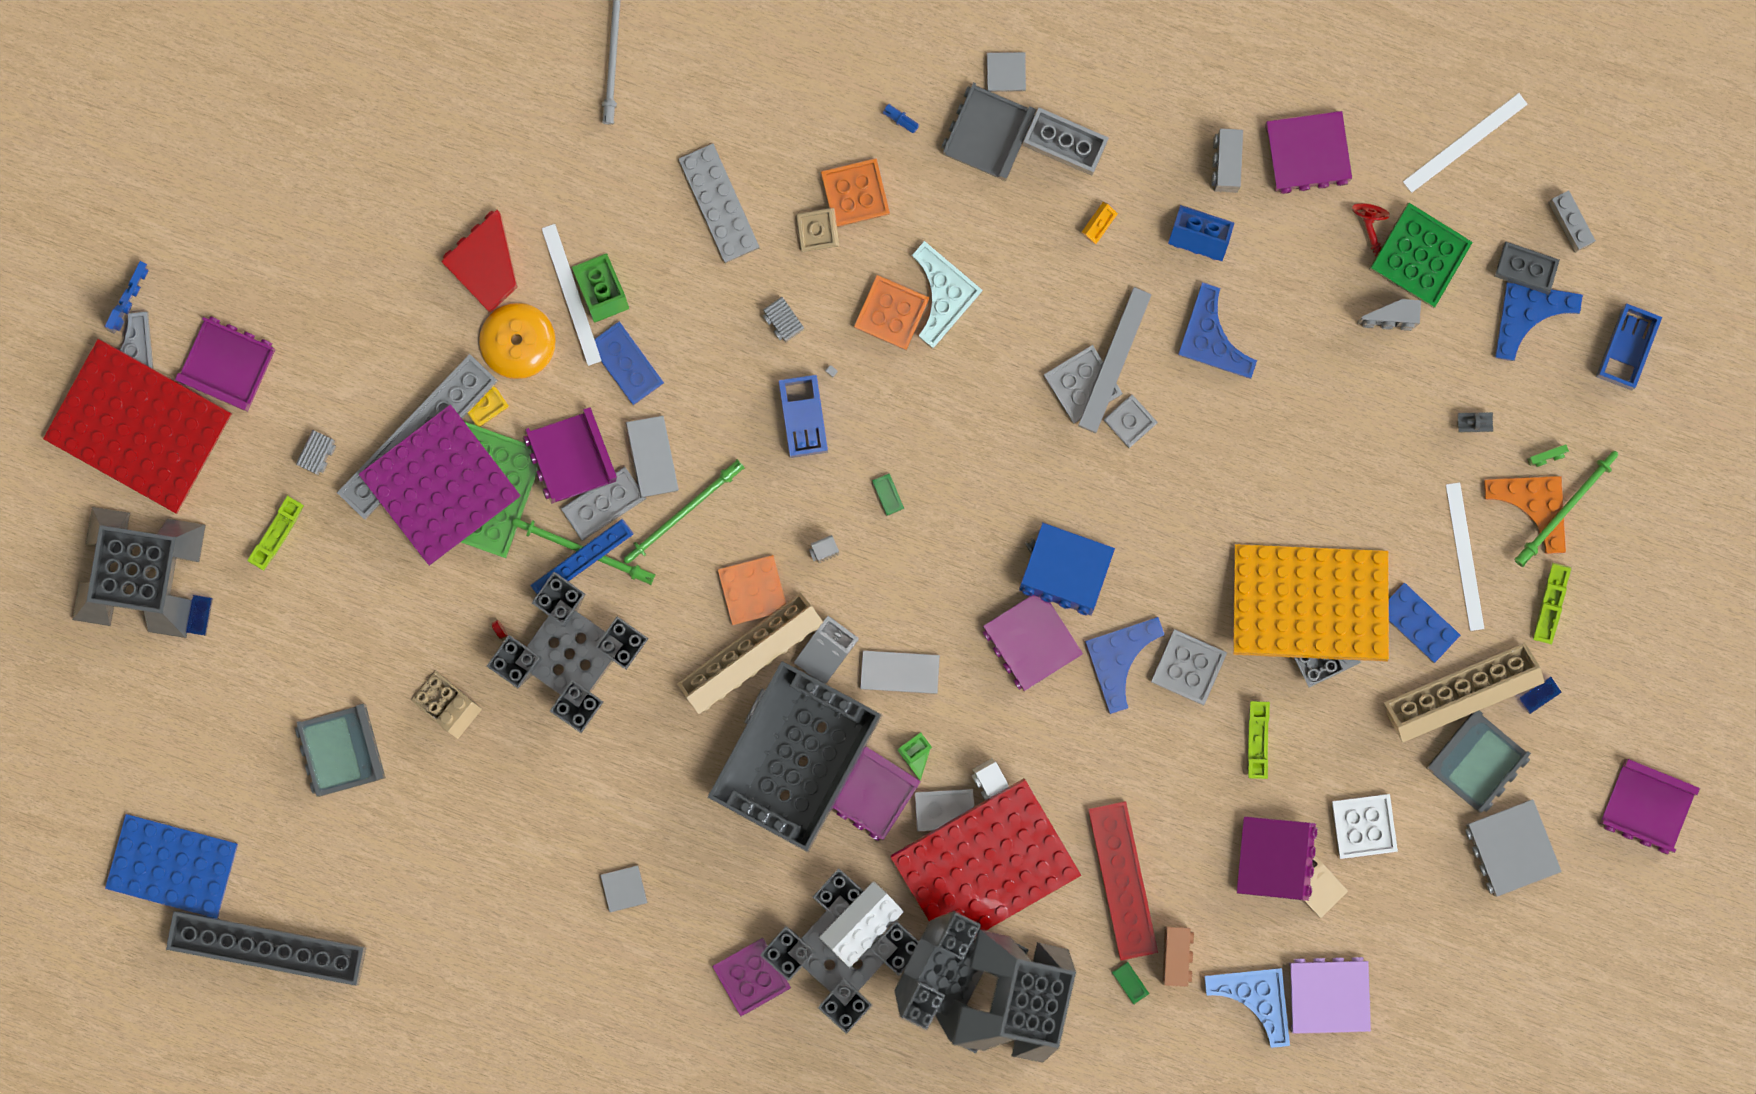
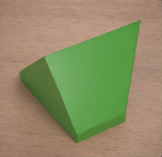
(916, 754)

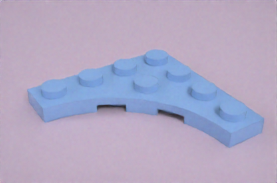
(1262, 993)

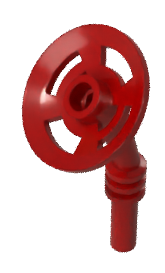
(1369, 216)

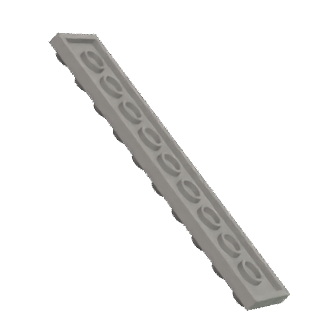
(460, 389)

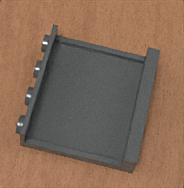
(988, 132)

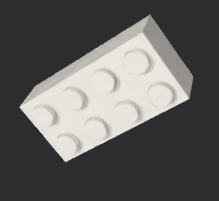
(861, 924)

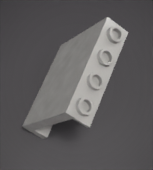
(1513, 848)

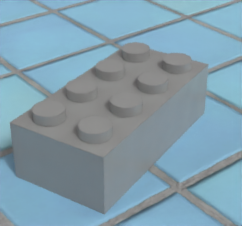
(1065, 141)

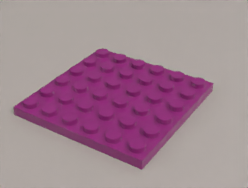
(439, 485)

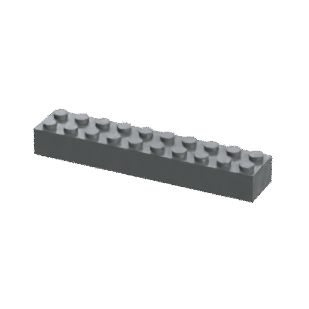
(266, 948)

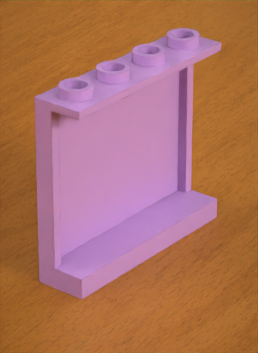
(1330, 996)

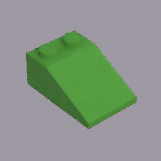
(600, 288)

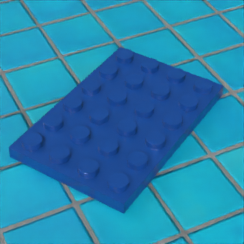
(171, 866)

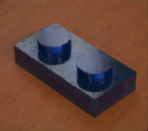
(199, 615)
(1540, 695)

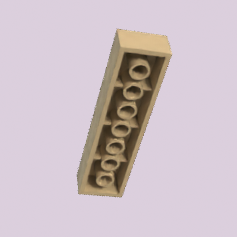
(750, 653)
(1464, 692)

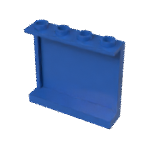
(1066, 569)

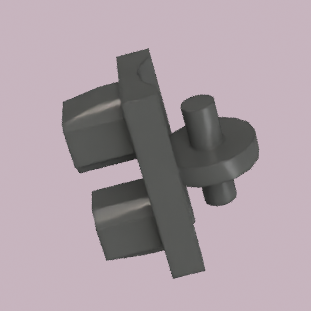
(1475, 422)

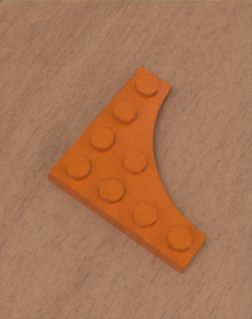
(1538, 498)

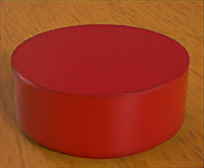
(499, 629)

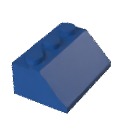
(1201, 233)

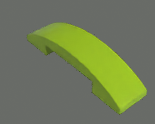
(276, 534)
(1258, 739)

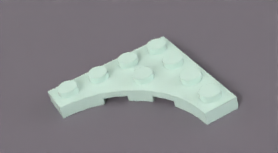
(950, 293)

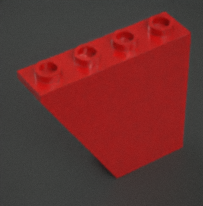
(484, 262)

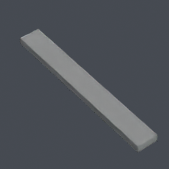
(1114, 360)

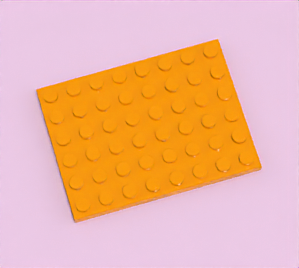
(1311, 603)

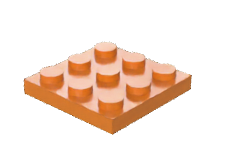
(856, 192)
(891, 312)
(752, 589)

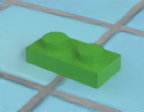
(1556, 454)

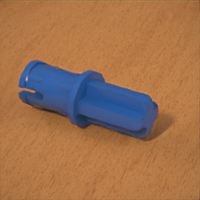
(901, 118)

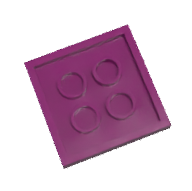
(750, 978)

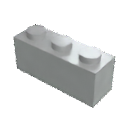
(1572, 221)

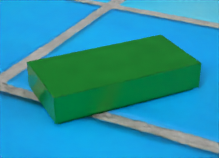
(888, 494)
(1130, 983)

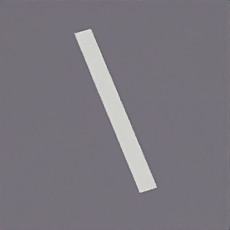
(1465, 142)
(571, 294)
(1465, 556)

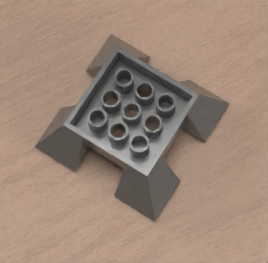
(107, 589)
(518, 663)
(940, 975)
(1027, 999)
(845, 1002)

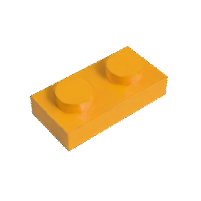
(1099, 222)

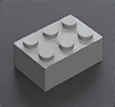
(1227, 160)

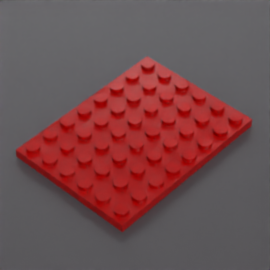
(137, 426)
(988, 860)

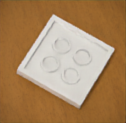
(1364, 826)

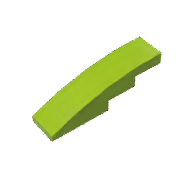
(1552, 603)

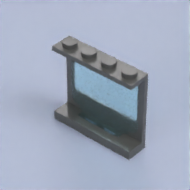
(340, 750)
(1478, 762)

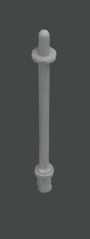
(609, 103)

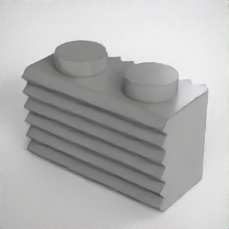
(783, 319)
(316, 453)
(824, 549)

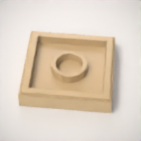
(817, 230)

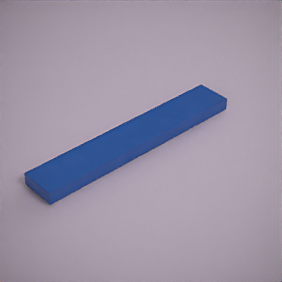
(588, 554)

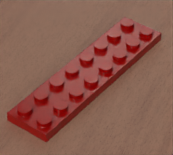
(1123, 881)

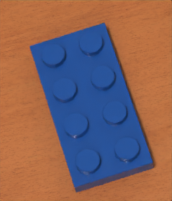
(1420, 623)

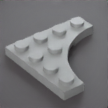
(138, 338)

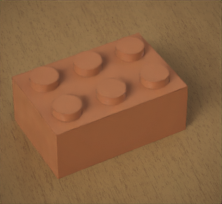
(1177, 956)

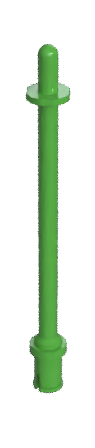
(725, 477)
(1532, 547)
(635, 571)

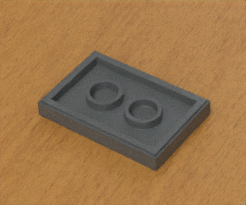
(1527, 268)

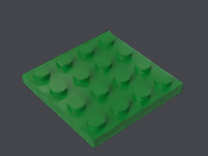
(1421, 255)

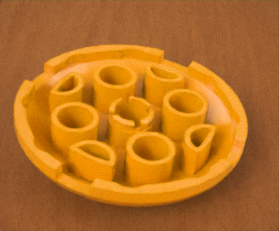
(523, 359)

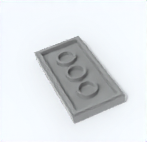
(652, 456)
(603, 505)
(900, 672)

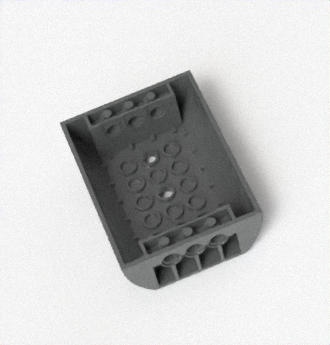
(770, 752)

